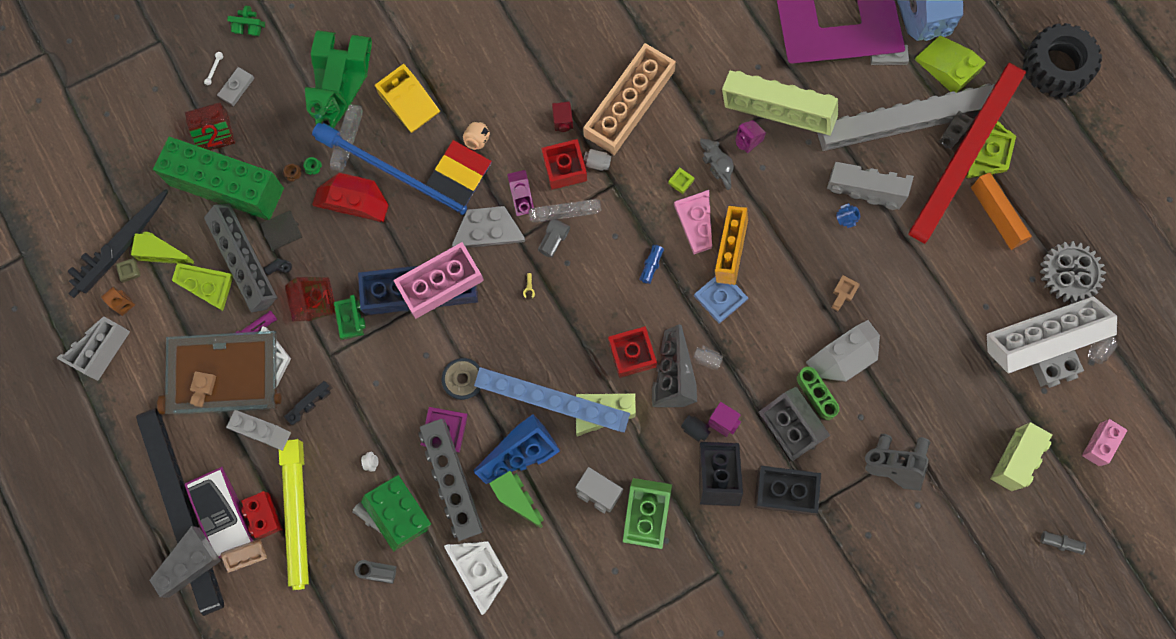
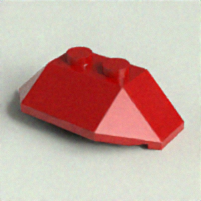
(352, 196)

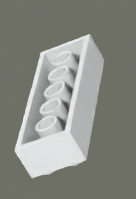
(1051, 334)

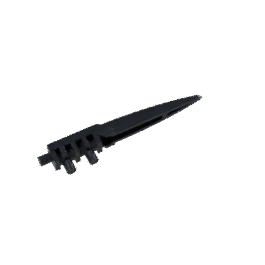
(113, 250)

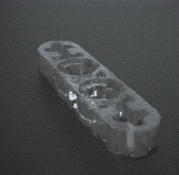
(348, 133)
(565, 210)

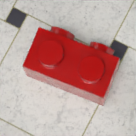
(261, 515)

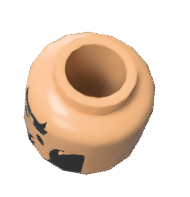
(476, 135)

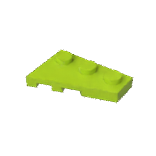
(205, 283)

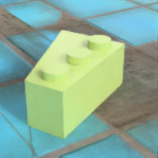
(623, 402)

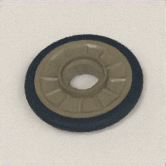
(451, 373)

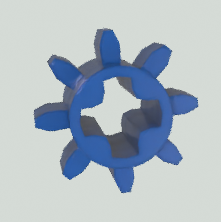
(848, 215)

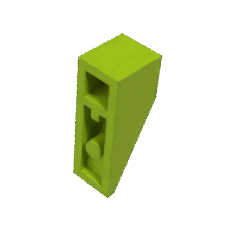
(151, 248)

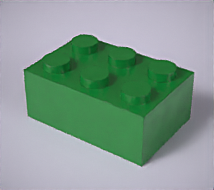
(395, 513)

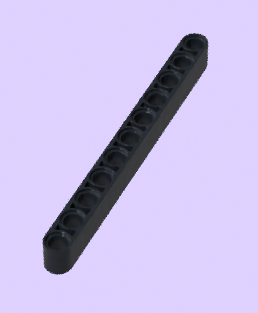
(176, 501)

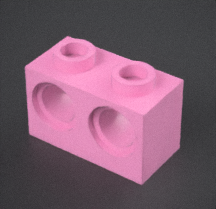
(1104, 442)

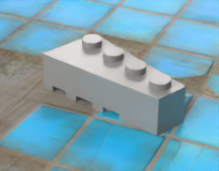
(870, 185)

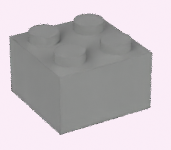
(598, 490)

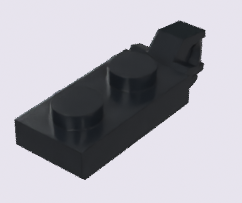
(308, 403)

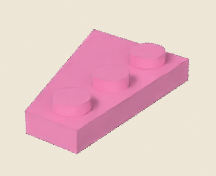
(695, 220)

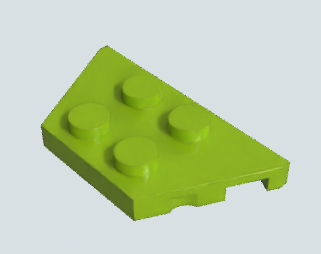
(995, 153)

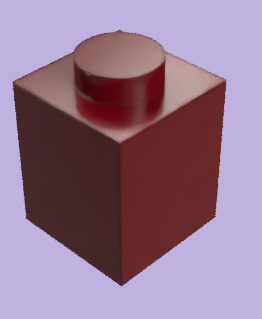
(562, 116)

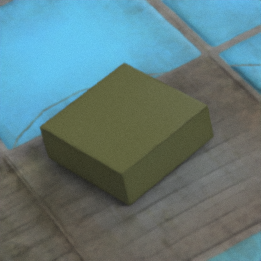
(128, 270)

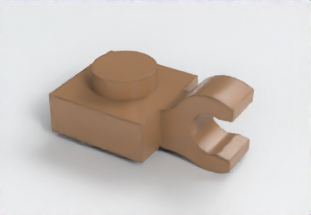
(845, 291)
(201, 385)

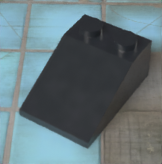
(720, 474)

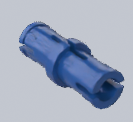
(651, 264)

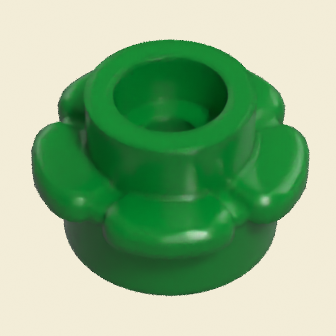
(312, 161)

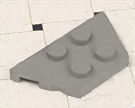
(488, 228)

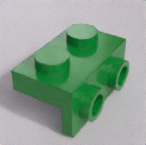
(349, 318)

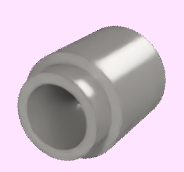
(597, 160)

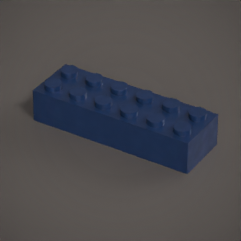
(381, 294)

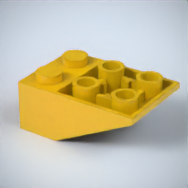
(407, 98)

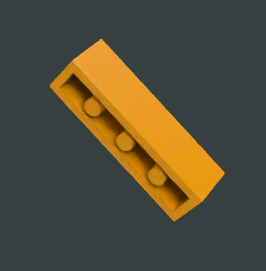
(731, 245)

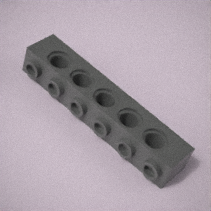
(240, 257)
(460, 486)

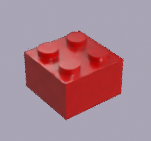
(564, 164)
(632, 352)

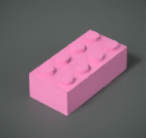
(438, 280)

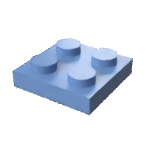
(720, 299)

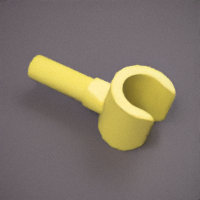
(529, 285)

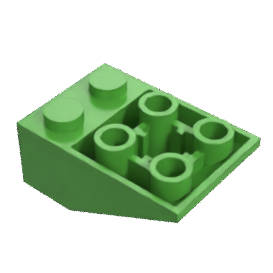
(511, 495)

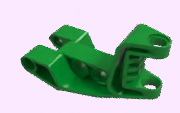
(337, 75)

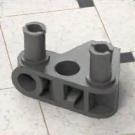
(907, 472)

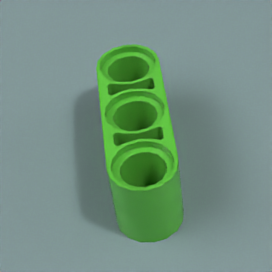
(818, 403)

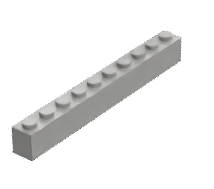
(904, 117)

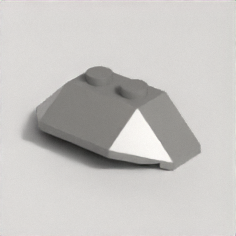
(847, 354)

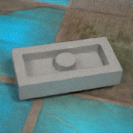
(891, 59)

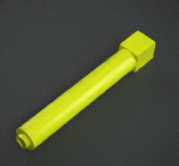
(294, 512)

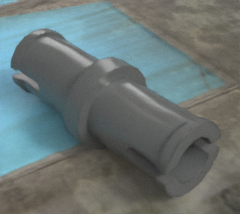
(1063, 542)

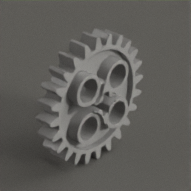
(1071, 256)

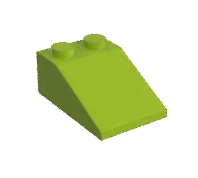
(950, 63)

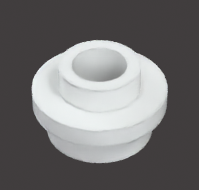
(369, 461)

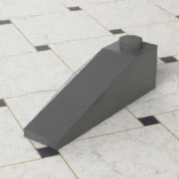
(675, 378)

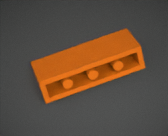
(1001, 211)

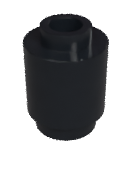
(695, 428)

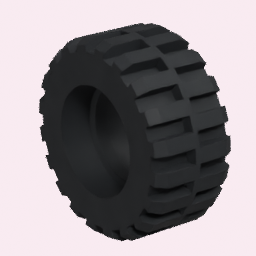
(1073, 42)

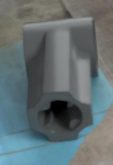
(555, 233)
(377, 572)

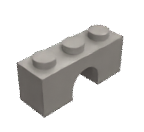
(258, 430)

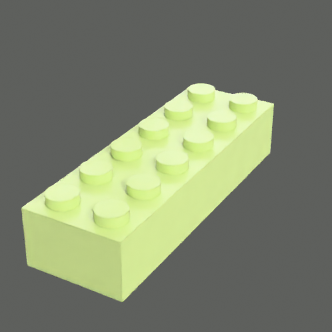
(780, 102)

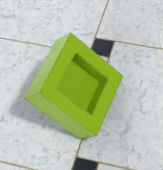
(681, 180)

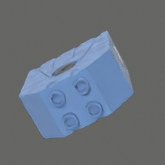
(930, 17)

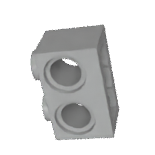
(1058, 370)

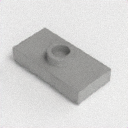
(235, 86)

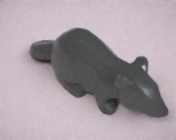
(721, 163)

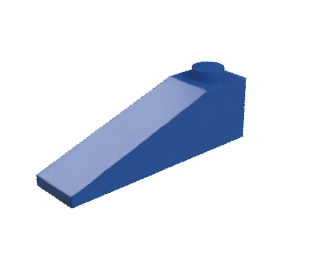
(522, 447)

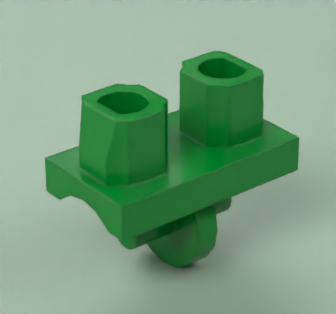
(238, 23)

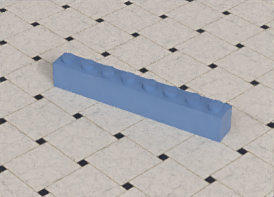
(552, 399)

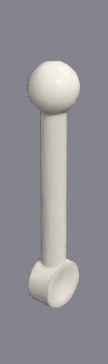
(219, 56)

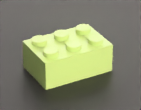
(1022, 457)

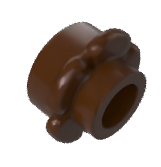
(292, 168)

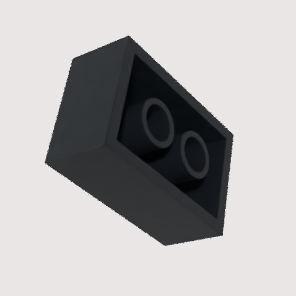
(787, 490)

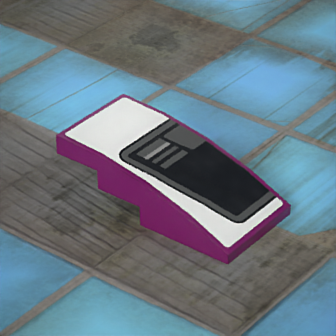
(218, 511)

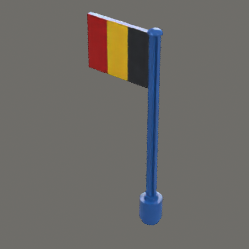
(451, 181)

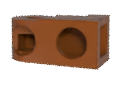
(117, 299)

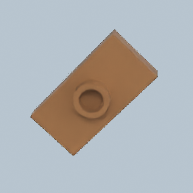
(243, 555)

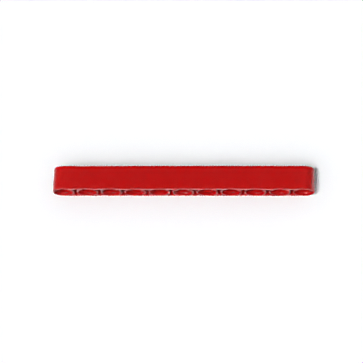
(966, 153)

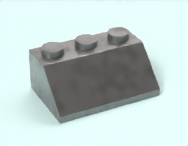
(794, 423)

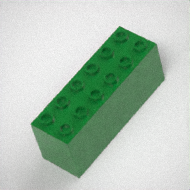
(219, 178)

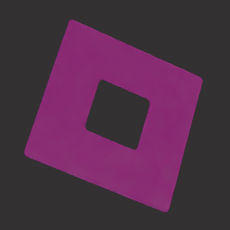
(808, 42)

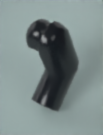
(278, 265)

